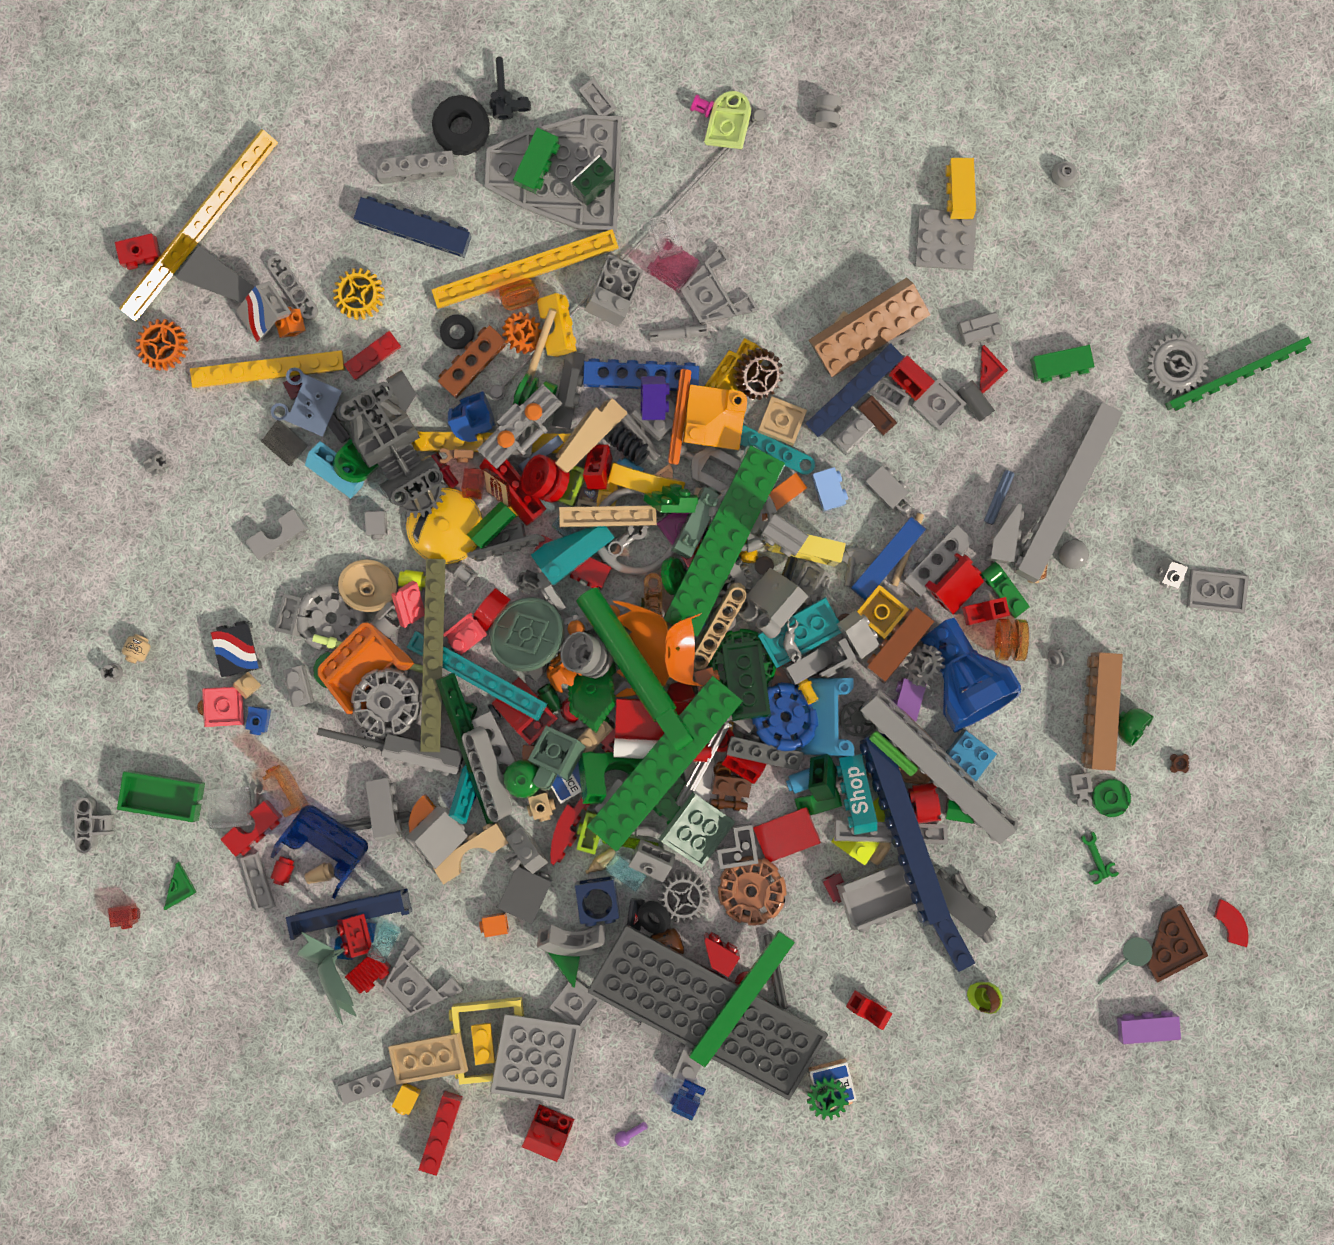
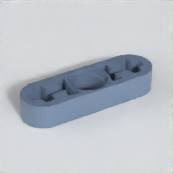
(545, 450)

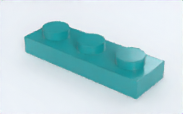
(463, 798)

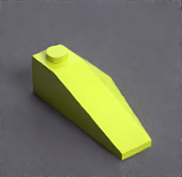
(862, 850)

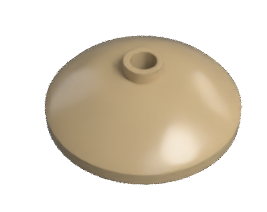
(367, 576)

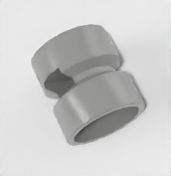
(828, 111)

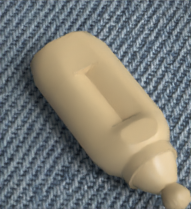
(880, 853)
(601, 861)

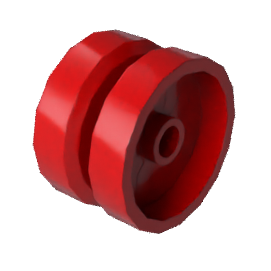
(544, 479)

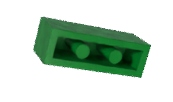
(536, 161)
(1062, 364)

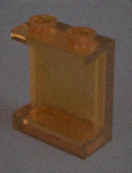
(289, 787)

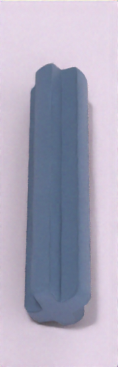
(999, 497)

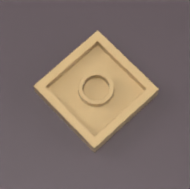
(782, 421)

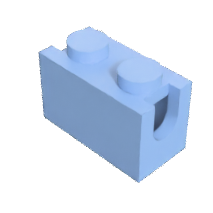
(829, 489)

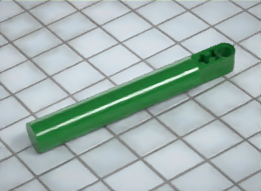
(634, 667)

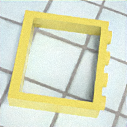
(817, 550)
(516, 1002)

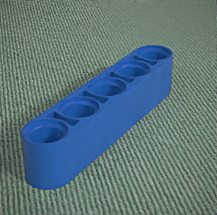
(888, 558)

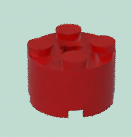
(925, 802)

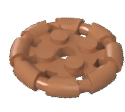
(763, 894)

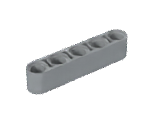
(487, 774)

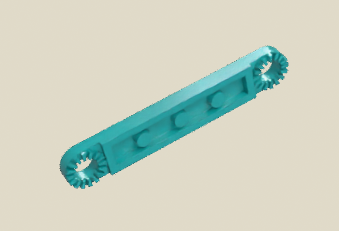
(776, 449)

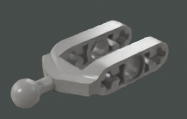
(699, 460)

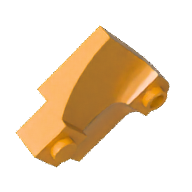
(714, 417)

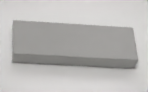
(257, 882)

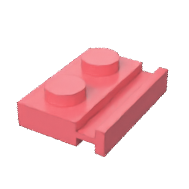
(408, 604)
(465, 634)

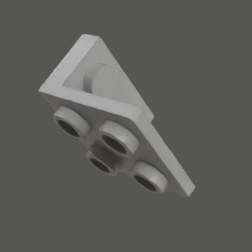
(843, 650)

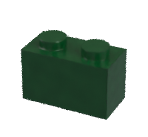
(822, 778)

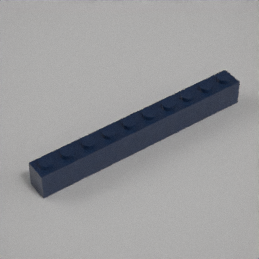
(905, 834)

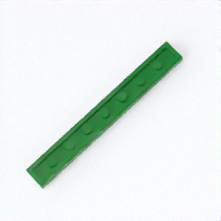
(741, 998)

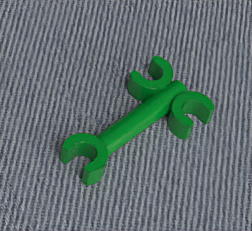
(1103, 871)

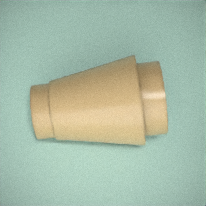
(320, 874)

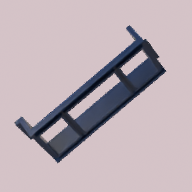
(327, 916)

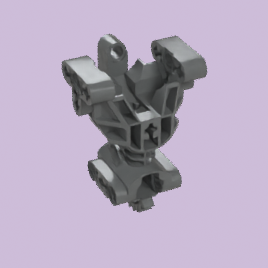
(392, 445)

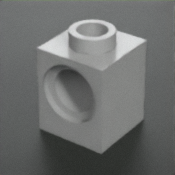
(376, 524)

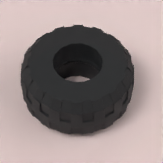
(457, 107)

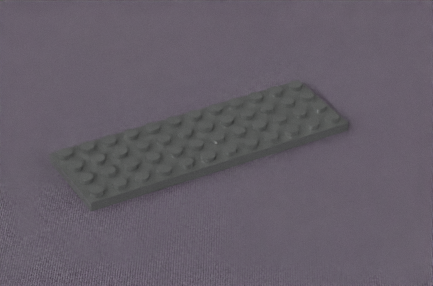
(685, 999)

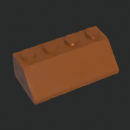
(900, 644)

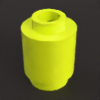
(410, 575)

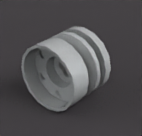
(585, 655)

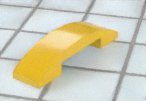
(639, 480)

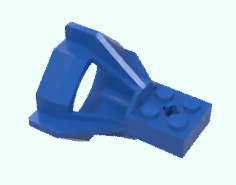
(964, 671)

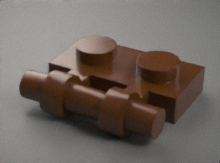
(730, 786)

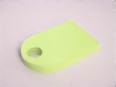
(728, 122)

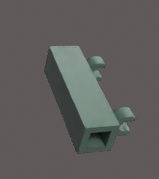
(695, 523)

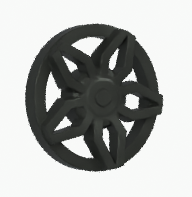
(856, 718)

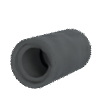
(976, 400)

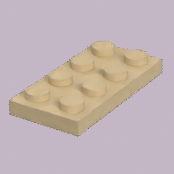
(428, 1058)

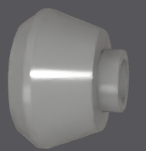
(1064, 174)

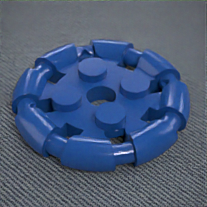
(796, 712)

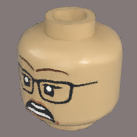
(136, 648)

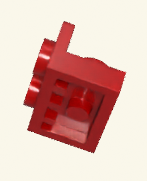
(354, 935)

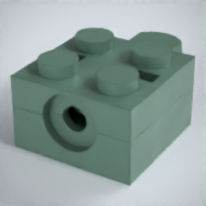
(555, 756)

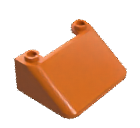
(356, 656)

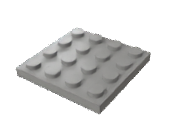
(535, 1058)

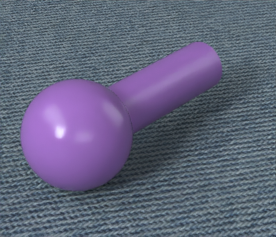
(623, 1138)

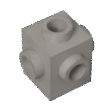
(1170, 573)

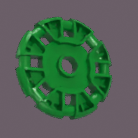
(747, 636)

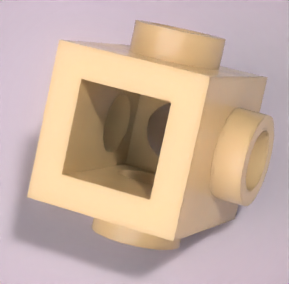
(541, 799)

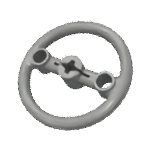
(610, 558)

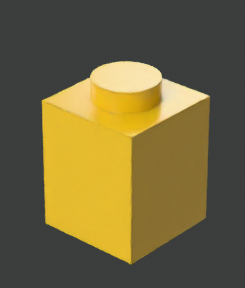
(406, 1099)

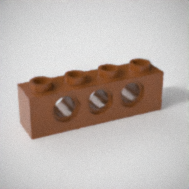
(470, 372)

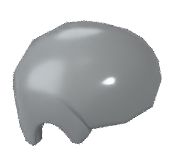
(1073, 554)

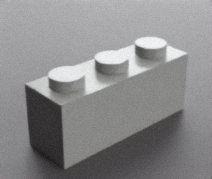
(383, 809)

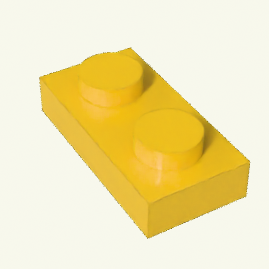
(483, 1043)

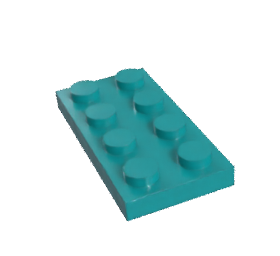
(815, 626)

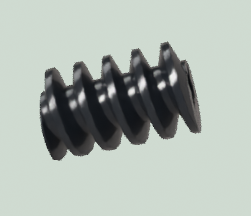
(628, 445)

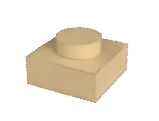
(246, 685)

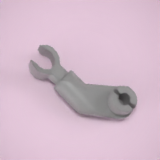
(789, 644)
(568, 728)

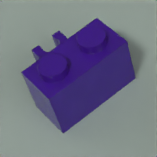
(653, 397)

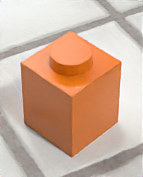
(494, 924)

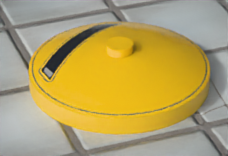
(446, 529)

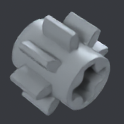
(155, 463)

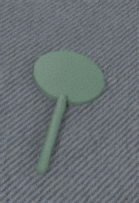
(1136, 952)

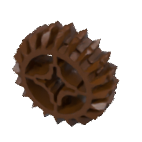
(751, 362)

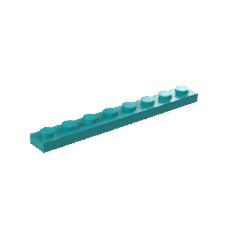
(484, 680)

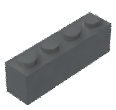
(964, 905)

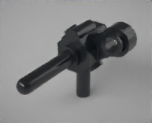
(501, 100)

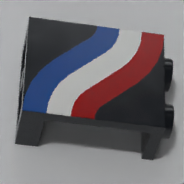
(235, 649)

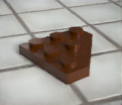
(1174, 945)

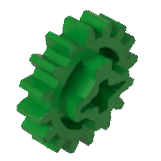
(835, 1099)

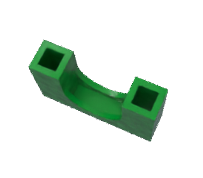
(592, 770)

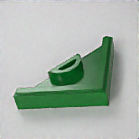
(179, 888)
(567, 966)

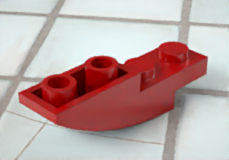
(563, 832)

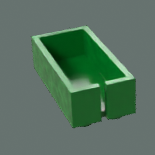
(160, 796)

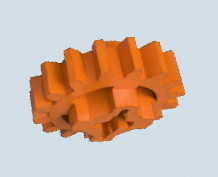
(521, 333)

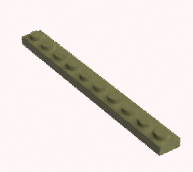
(432, 655)

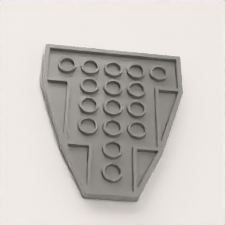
(581, 142)

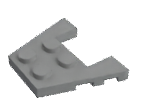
(707, 295)
(410, 987)

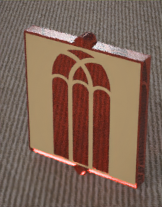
(497, 487)

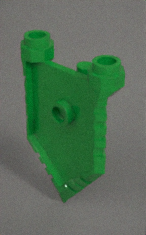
(592, 698)

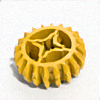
(365, 291)

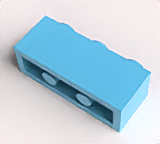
(321, 460)

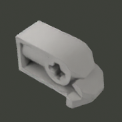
(809, 664)

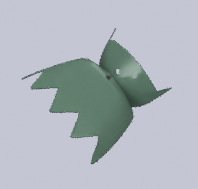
(329, 977)

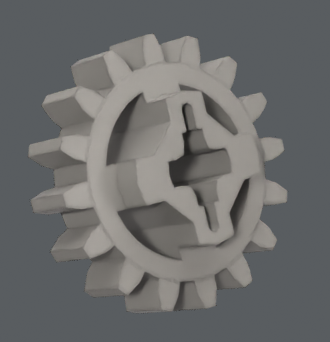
(924, 665)

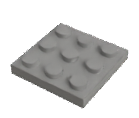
(945, 241)

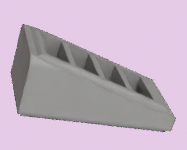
(899, 408)

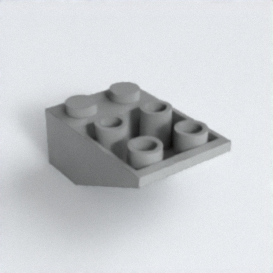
(613, 290)
(1003, 542)

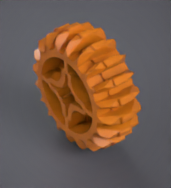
(162, 336)

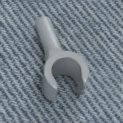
(259, 789)

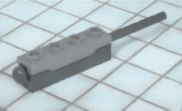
(407, 751)

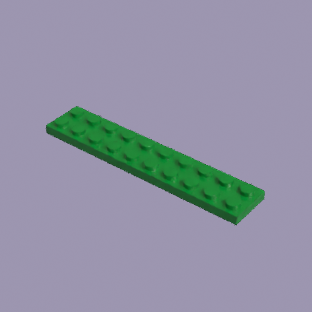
(724, 538)
(663, 766)

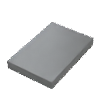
(1217, 591)

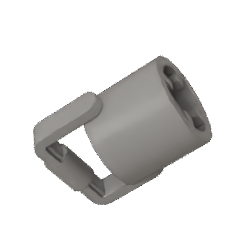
(385, 622)

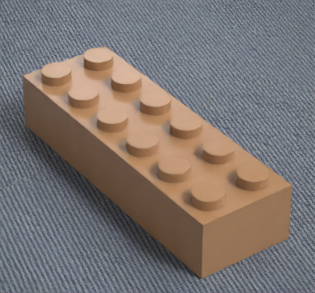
(869, 327)
(1102, 711)

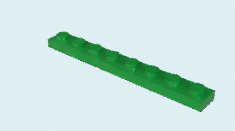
(1245, 371)

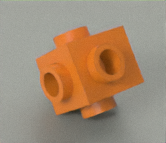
(291, 325)

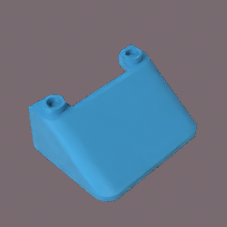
(826, 734)

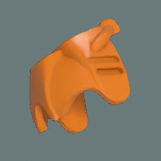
(559, 674)

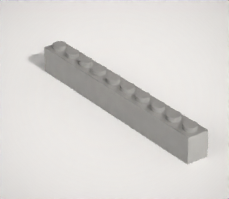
(1068, 492)
(939, 767)

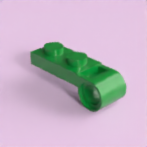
(1004, 587)

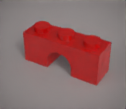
(265, 817)

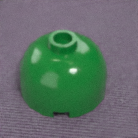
(1133, 724)
(519, 778)

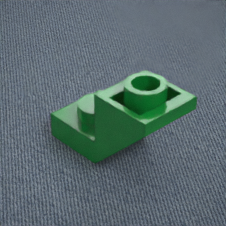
(818, 807)

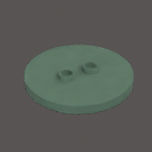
(527, 634)

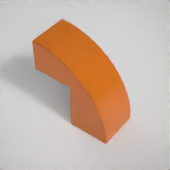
(420, 811)

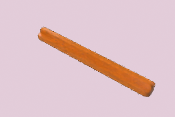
(679, 416)

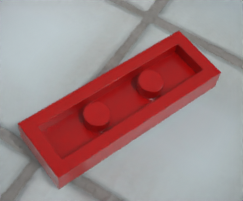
(372, 355)

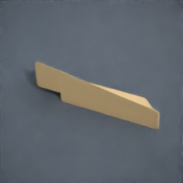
(589, 432)

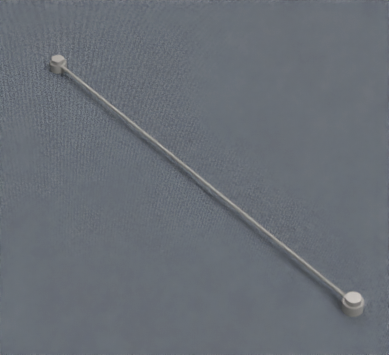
(758, 118)

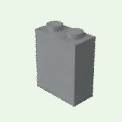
(436, 837)

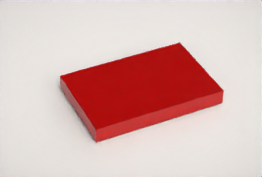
(787, 834)

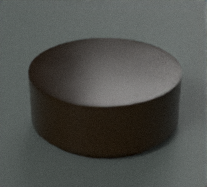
(763, 564)

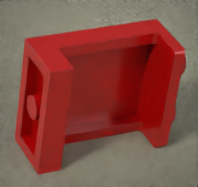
(956, 584)

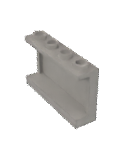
(876, 897)

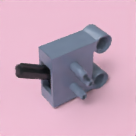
(313, 407)

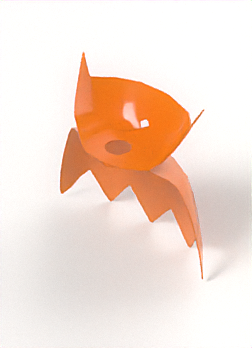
(653, 638)

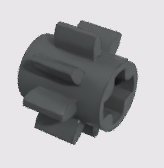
(527, 582)

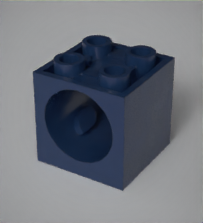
(583, 889)

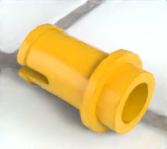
(807, 690)

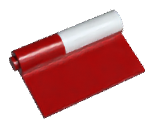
(638, 733)

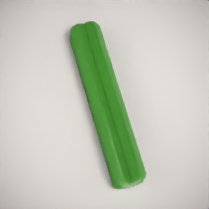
(892, 752)

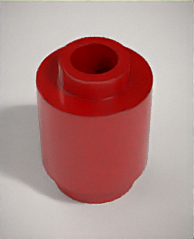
(282, 871)

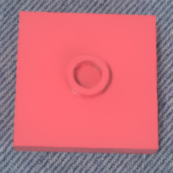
(222, 707)

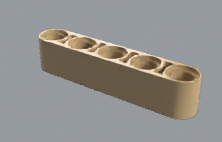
(719, 617)

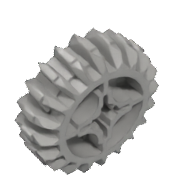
(697, 906)

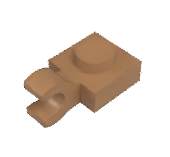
(461, 455)

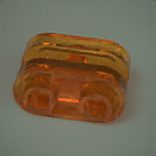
(518, 294)

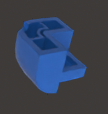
(471, 417)

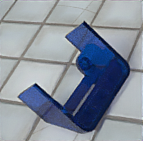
(327, 836)

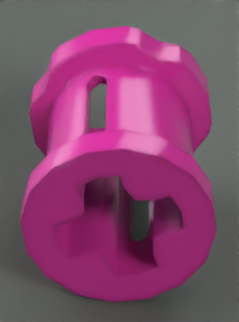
(702, 106)

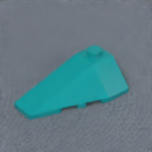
(567, 553)

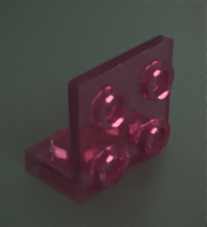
(673, 270)

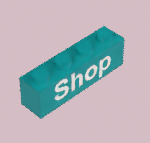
(857, 794)

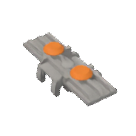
(515, 421)
(579, 622)

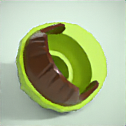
(985, 997)

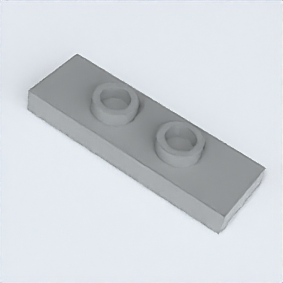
(367, 1085)

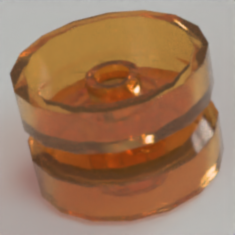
(1011, 639)

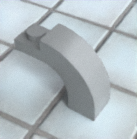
(571, 943)

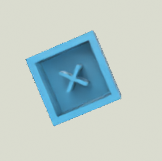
(971, 754)

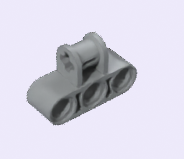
(98, 824)

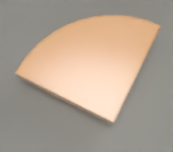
(665, 472)

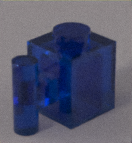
(685, 1102)

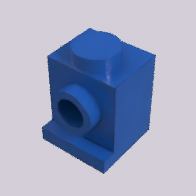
(263, 715)

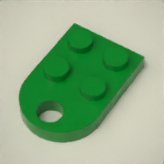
(350, 458)

